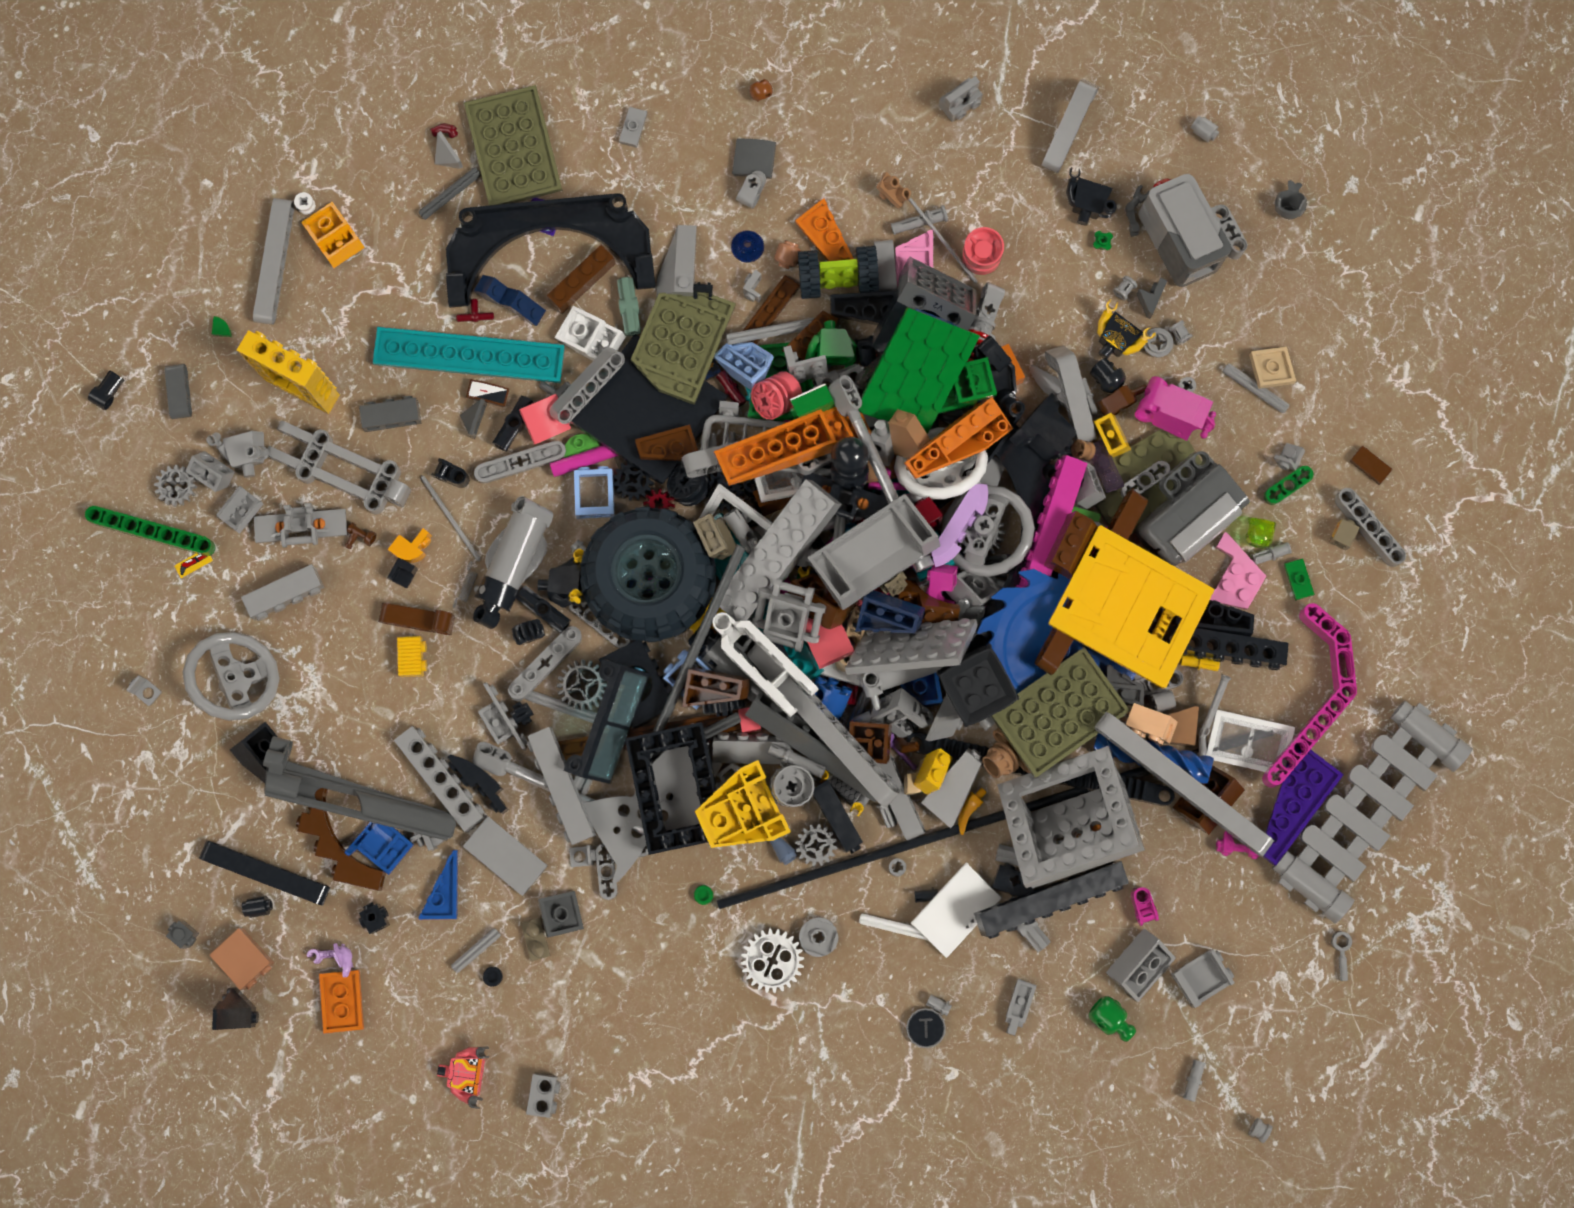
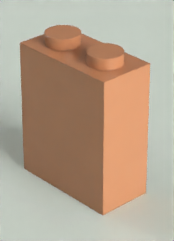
(242, 959)

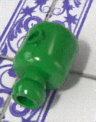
(1111, 1018)

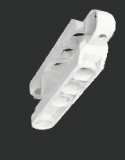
(732, 631)

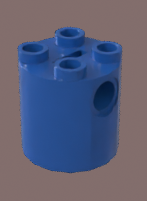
(833, 695)

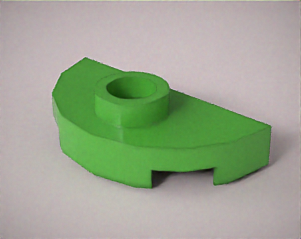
(580, 443)

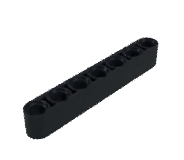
(264, 873)

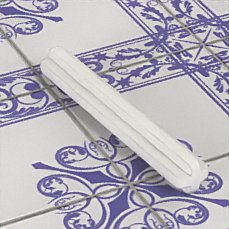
(890, 926)

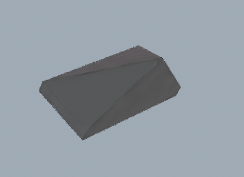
(473, 416)

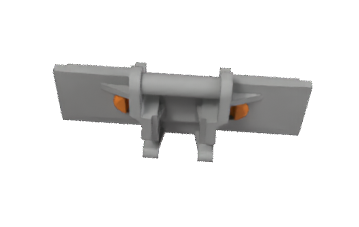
(301, 519)

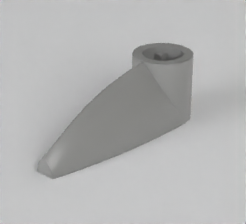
(1048, 383)

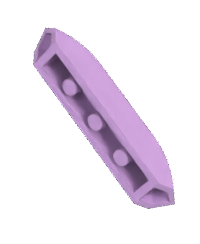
(973, 503)

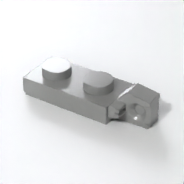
(1019, 1005)

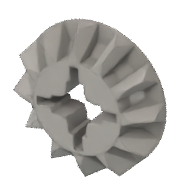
(1164, 337)

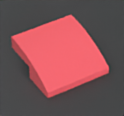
(539, 421)

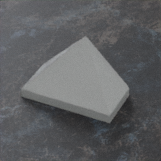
(445, 154)

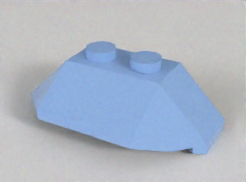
(745, 362)

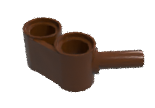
(1121, 398)

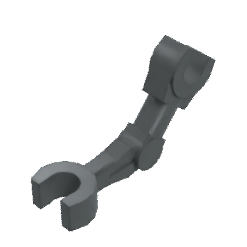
(1130, 213)

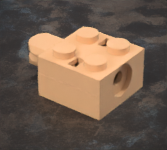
(1152, 723)

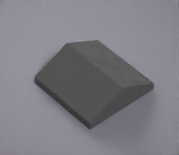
(560, 914)

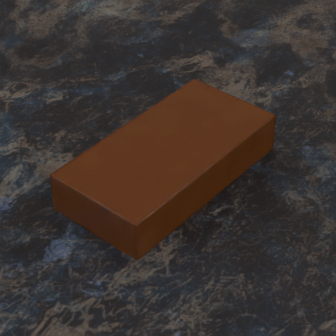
(1371, 465)

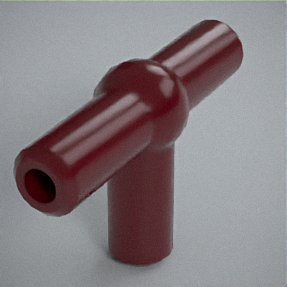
(475, 316)

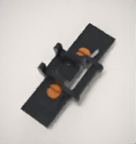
(862, 501)

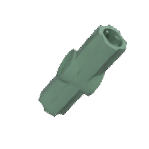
(628, 306)

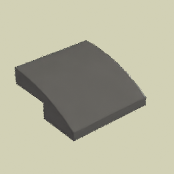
(754, 156)

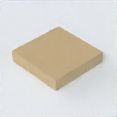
(1272, 367)

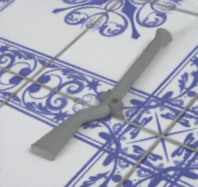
(1205, 730)

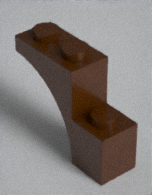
(936, 610)

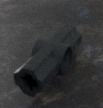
(507, 433)
(552, 616)

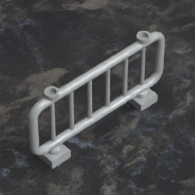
(729, 415)

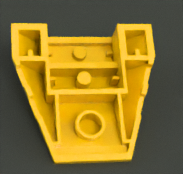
(742, 810)

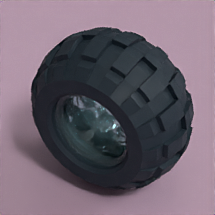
(628, 538)

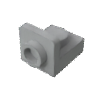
(1290, 457)

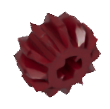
(666, 501)

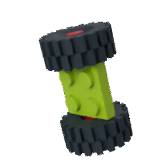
(841, 273)

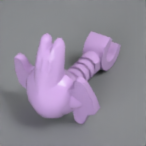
(341, 954)

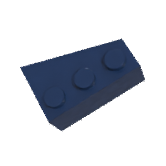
(889, 613)

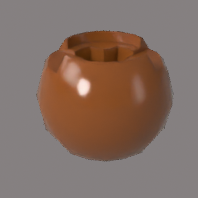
(761, 90)

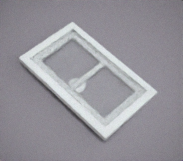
(781, 483)
(1247, 740)

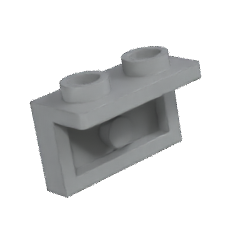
(239, 509)

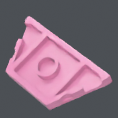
(918, 248)

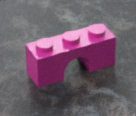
(941, 579)

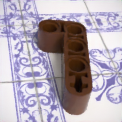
(418, 619)

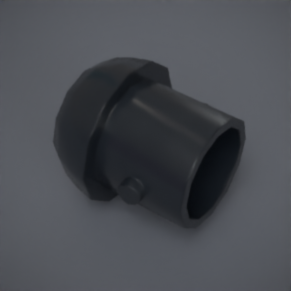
(1108, 375)

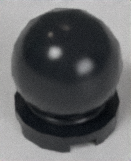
(849, 461)

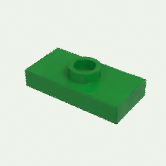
(1299, 579)

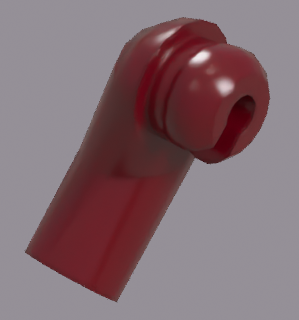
(445, 128)

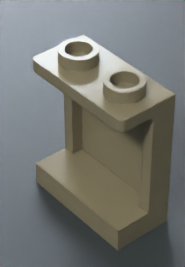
(715, 536)

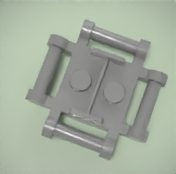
(788, 615)

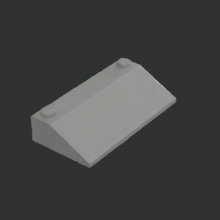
(874, 551)

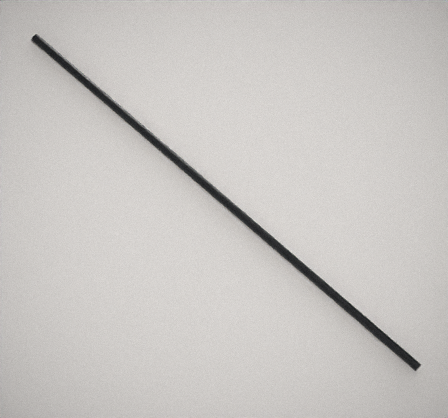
(907, 845)

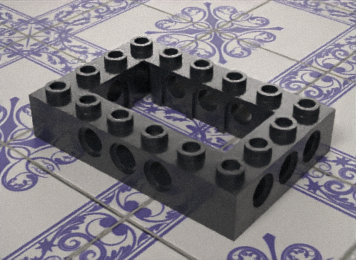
(639, 752)

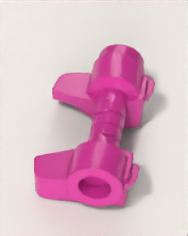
(1227, 846)

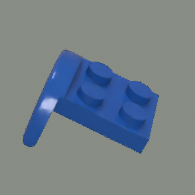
(381, 845)

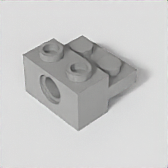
(952, 101)

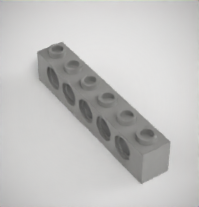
(406, 743)

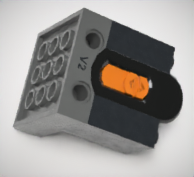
(928, 291)

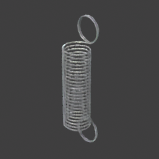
(465, 585)

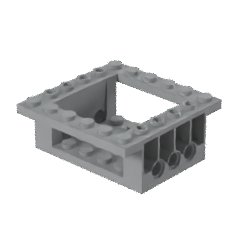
(1036, 831)

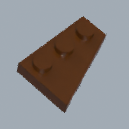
(802, 340)
(667, 445)

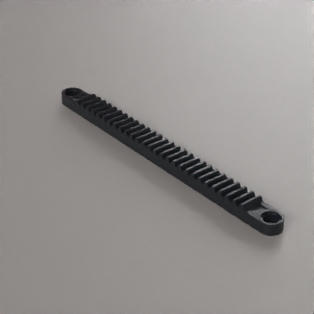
(1137, 790)

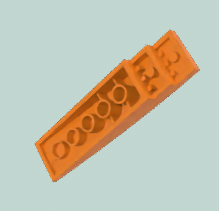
(785, 445)

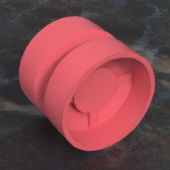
(983, 250)

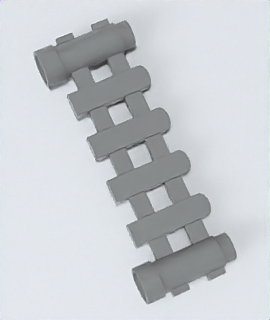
(1322, 891)

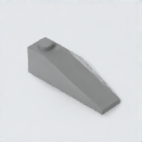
(678, 268)

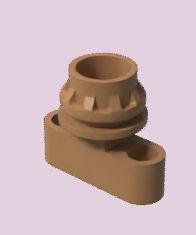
(1002, 757)

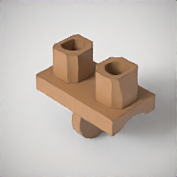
(892, 190)

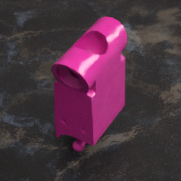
(1175, 409)

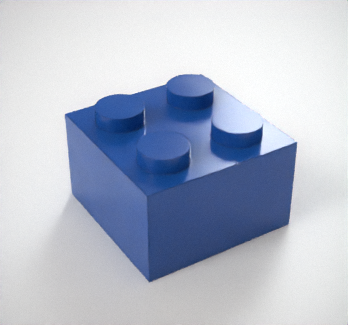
(925, 690)

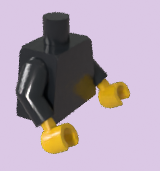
(564, 582)

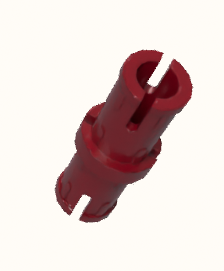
(731, 388)

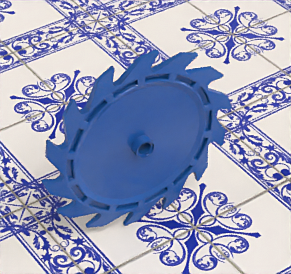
(1023, 628)

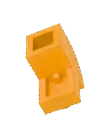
(411, 551)

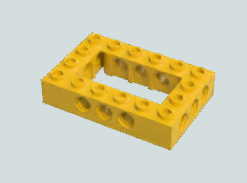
(304, 383)

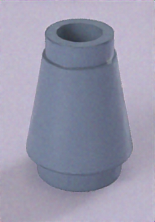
(783, 851)

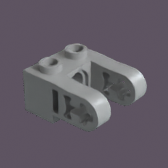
(897, 708)

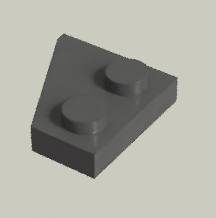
(1128, 690)

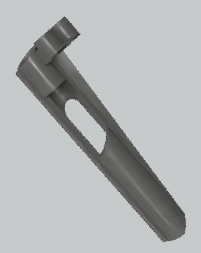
(299, 783)

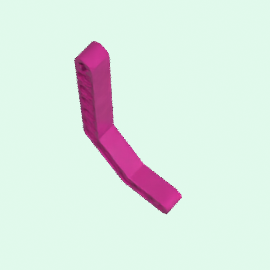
(1336, 697)

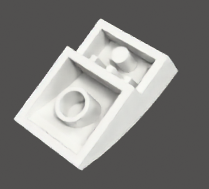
(588, 334)

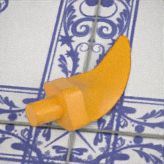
(971, 804)

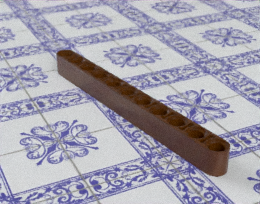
(1121, 524)

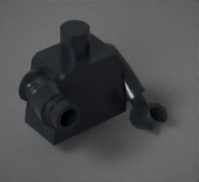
(1089, 199)

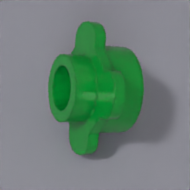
(1098, 244)

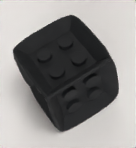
(978, 685)

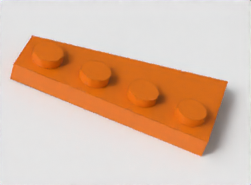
(823, 232)

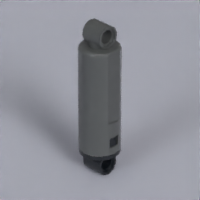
(718, 661)

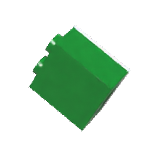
(811, 401)

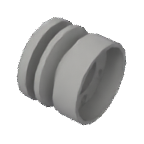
(800, 793)

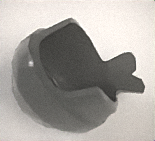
(1291, 202)

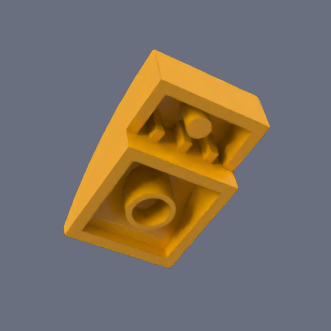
(333, 234)

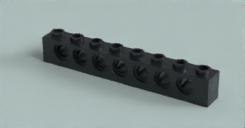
(1276, 650)

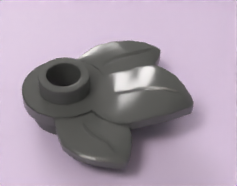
(973, 612)

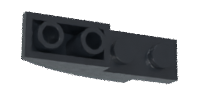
(474, 776)

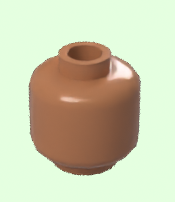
(787, 254)

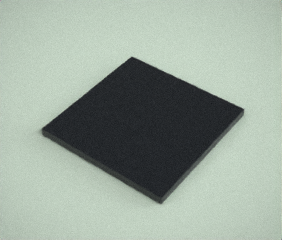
(633, 409)

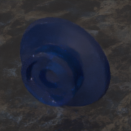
(747, 254)

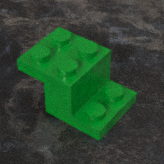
(972, 385)

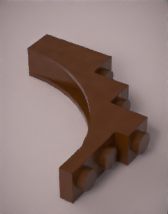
(348, 868)

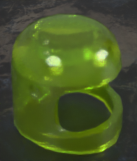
(1260, 532)

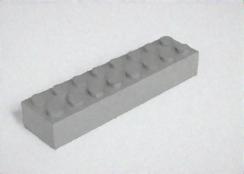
(779, 549)

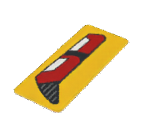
(192, 564)

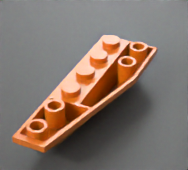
(961, 439)

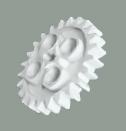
(756, 953)

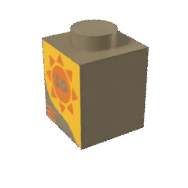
(1344, 534)

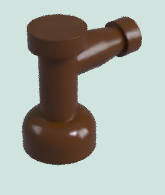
(354, 532)

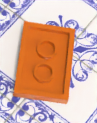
(341, 1002)

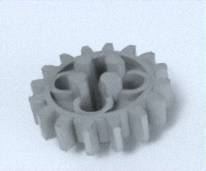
(168, 492)

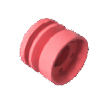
(773, 395)

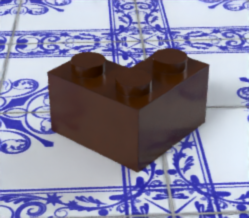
(876, 735)

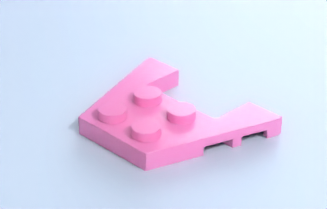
(1240, 579)

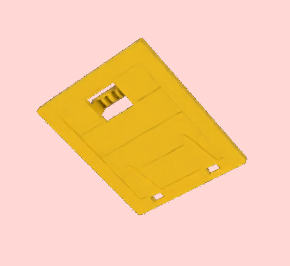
(1118, 599)

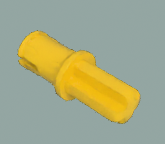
(1207, 664)

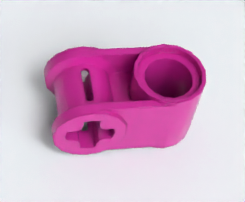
(1144, 907)

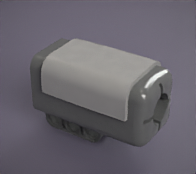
(1194, 510)

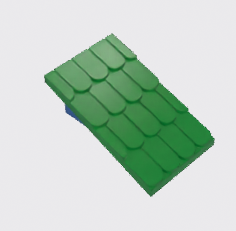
(918, 368)

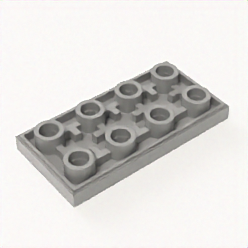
(505, 856)

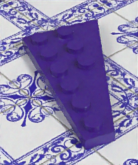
(1298, 801)

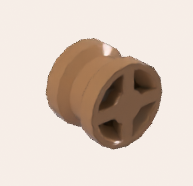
(1083, 450)

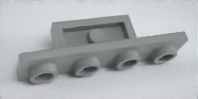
(497, 720)

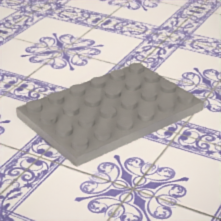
(928, 647)

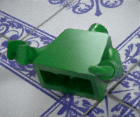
(833, 344)

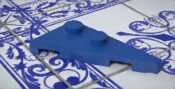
(444, 897)

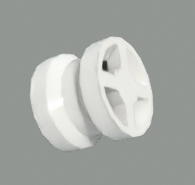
(304, 207)

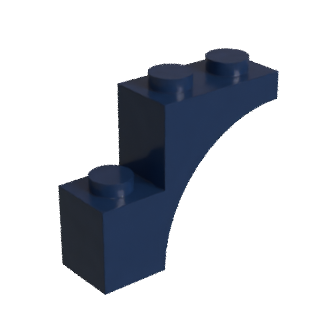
(509, 298)

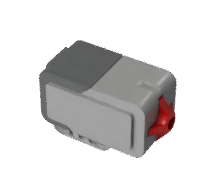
(1188, 231)

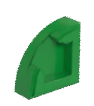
(220, 328)

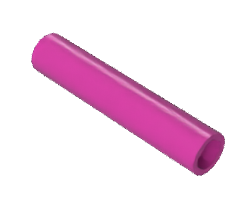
(581, 460)

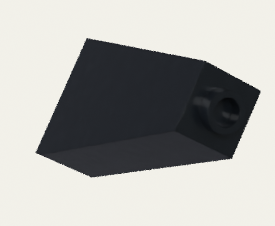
(837, 817)

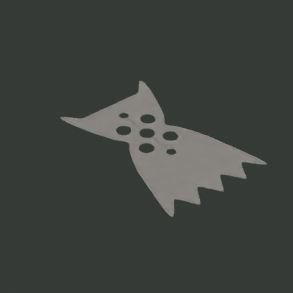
(672, 775)

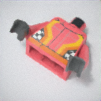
(465, 1074)

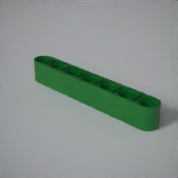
(142, 527)

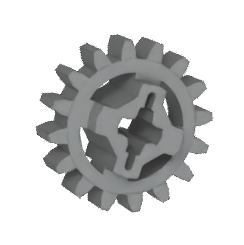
(813, 835)

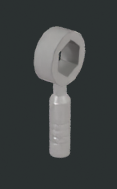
(1342, 959)

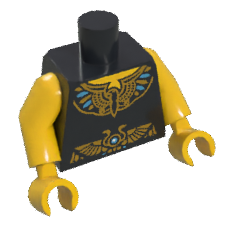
(1119, 335)

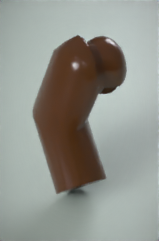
(904, 746)

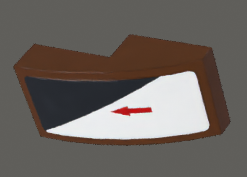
(489, 392)

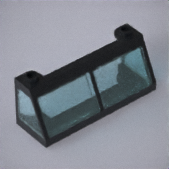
(611, 722)

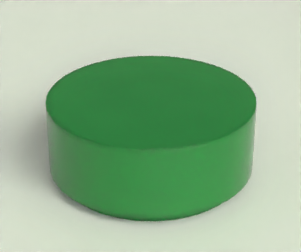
(703, 895)

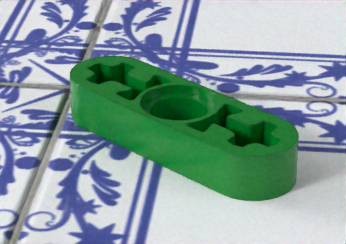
(1297, 473)

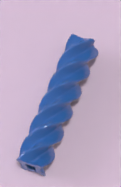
(1196, 766)

